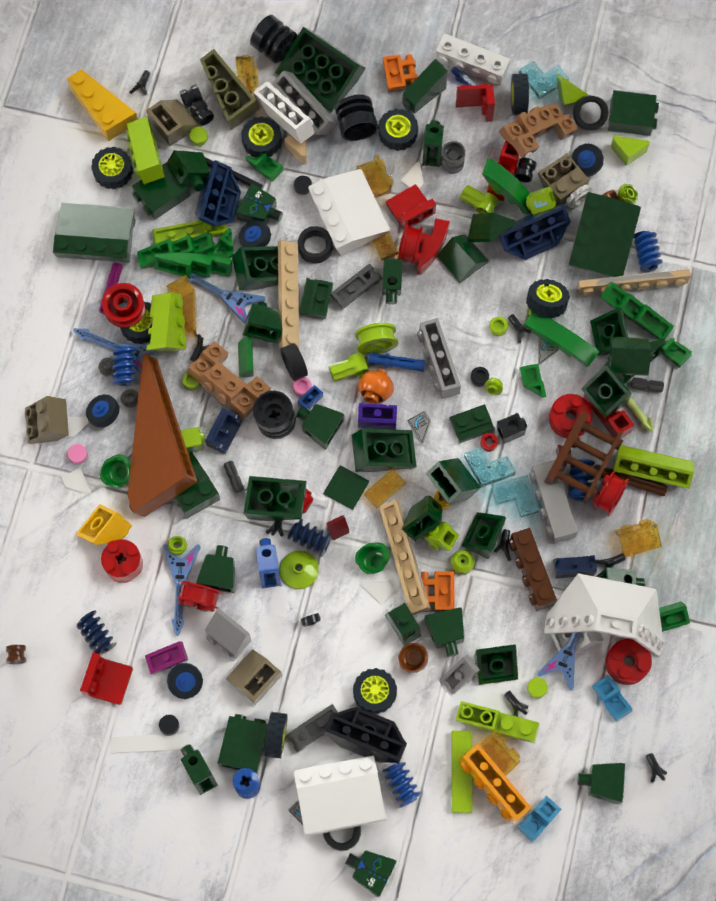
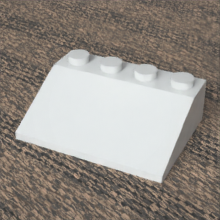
(349, 210)
(339, 795)

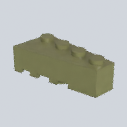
(231, 93)

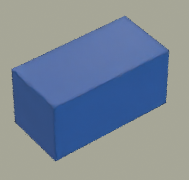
(310, 398)

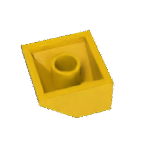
(104, 526)

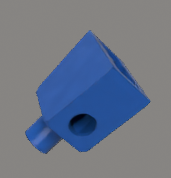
(268, 564)

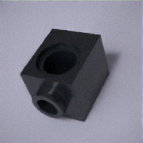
(508, 435)

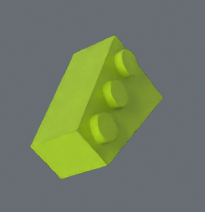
(167, 323)

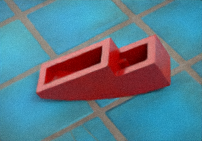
(433, 244)

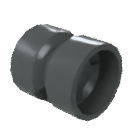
(453, 157)

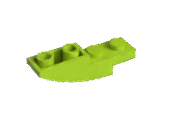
(492, 720)

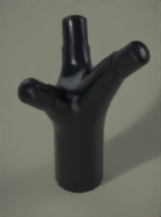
(141, 83)
(518, 327)
(198, 349)
(277, 526)
(504, 544)
(610, 562)
(517, 705)
(656, 769)

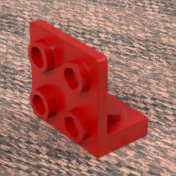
(477, 95)
(411, 206)
(106, 679)

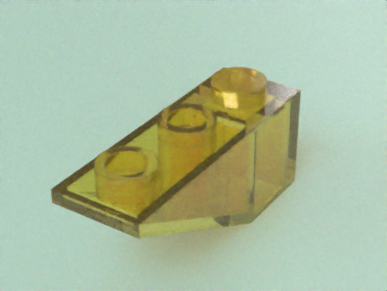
(189, 298)

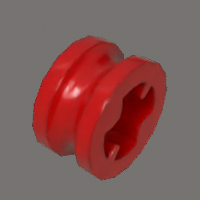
(484, 445)

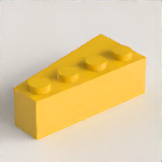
(102, 106)

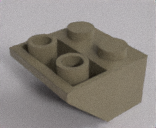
(171, 120)
(563, 177)
(46, 420)
(254, 676)

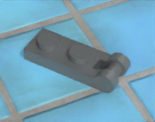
(356, 286)
(312, 729)

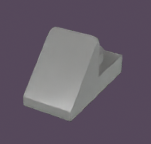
(460, 674)

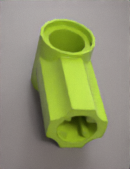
(482, 202)
(353, 366)

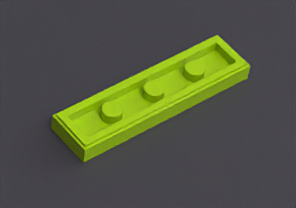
(191, 228)
(461, 782)

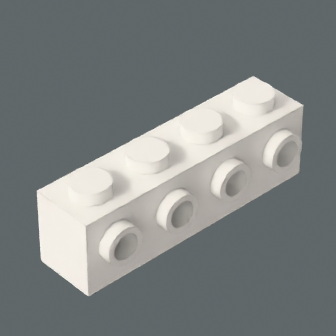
(472, 59)
(284, 112)

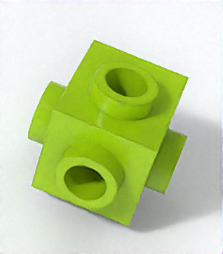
(442, 537)

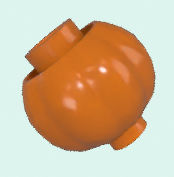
(375, 386)

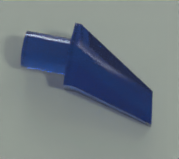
(462, 77)

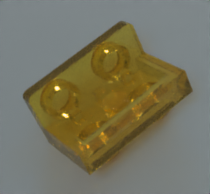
(247, 69)
(377, 177)
(639, 537)
(499, 752)

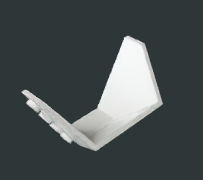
(610, 609)

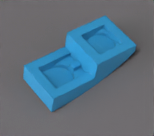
(612, 698)
(539, 818)

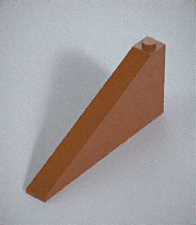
(159, 453)

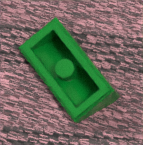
(245, 357)
(673, 616)

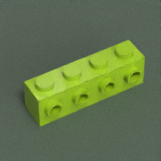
(145, 150)
(654, 466)

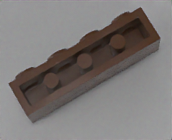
(533, 569)

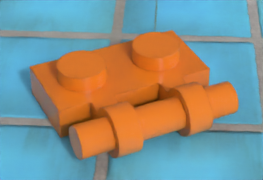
(394, 71)
(443, 589)

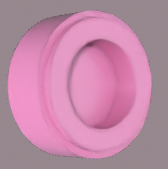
(301, 386)
(77, 453)

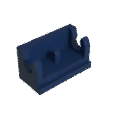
(223, 431)
(572, 566)

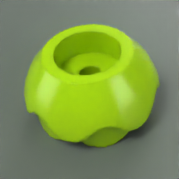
(627, 193)
(465, 567)

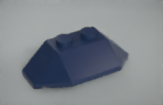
(219, 196)
(536, 233)

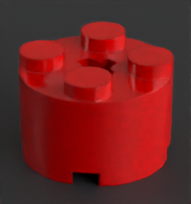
(127, 569)

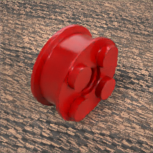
(410, 243)
(128, 315)
(568, 404)
(610, 493)
(198, 595)
(619, 670)

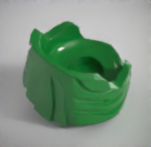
(115, 471)
(372, 557)

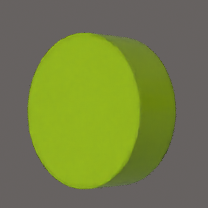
(198, 136)
(498, 326)
(189, 382)
(537, 687)

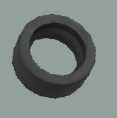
(604, 112)
(317, 257)
(294, 361)
(343, 846)

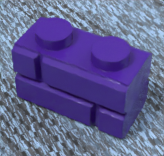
(377, 416)

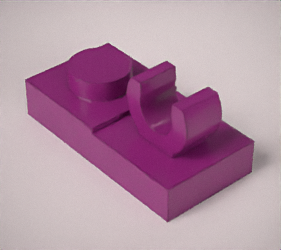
(166, 657)

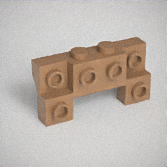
(538, 121)
(223, 383)

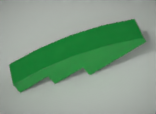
(505, 183)
(200, 244)
(189, 263)
(636, 311)
(562, 338)

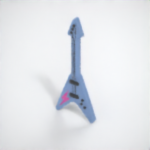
(234, 300)
(141, 349)
(180, 571)
(564, 661)

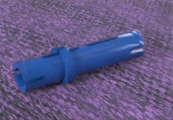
(397, 362)

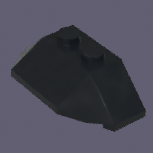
(366, 734)

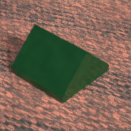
(488, 227)
(461, 257)
(606, 326)
(630, 355)
(607, 391)
(484, 533)
(496, 664)

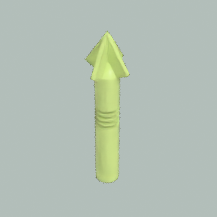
(646, 422)

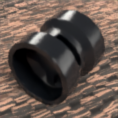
(192, 95)
(201, 111)
(525, 170)

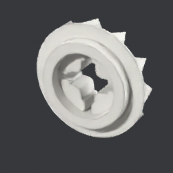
(578, 196)

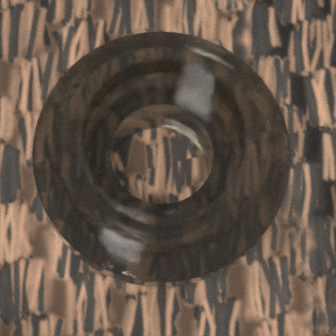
(106, 372)
(129, 393)

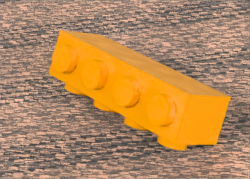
(494, 783)

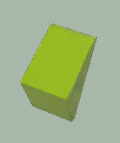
(568, 91)
(629, 148)

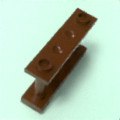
(565, 457)

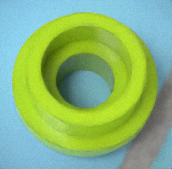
(494, 386)
(177, 540)

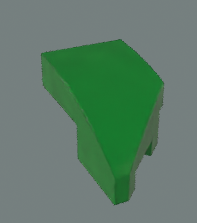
(266, 166)
(225, 246)
(675, 352)
(532, 379)

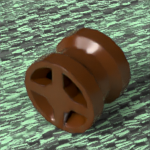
(16, 654)

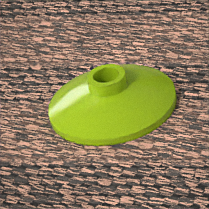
(299, 579)

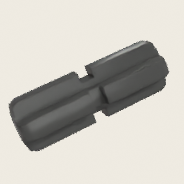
(652, 385)
(234, 477)

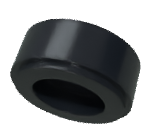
(301, 184)
(479, 376)
(311, 619)
(169, 725)

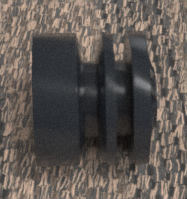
(272, 38)
(356, 117)
(271, 405)

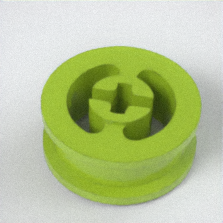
(376, 338)

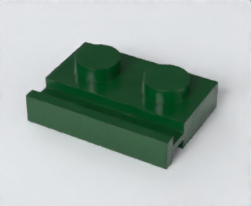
(316, 298)
(472, 423)

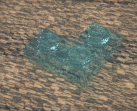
(541, 82)
(486, 471)
(518, 490)

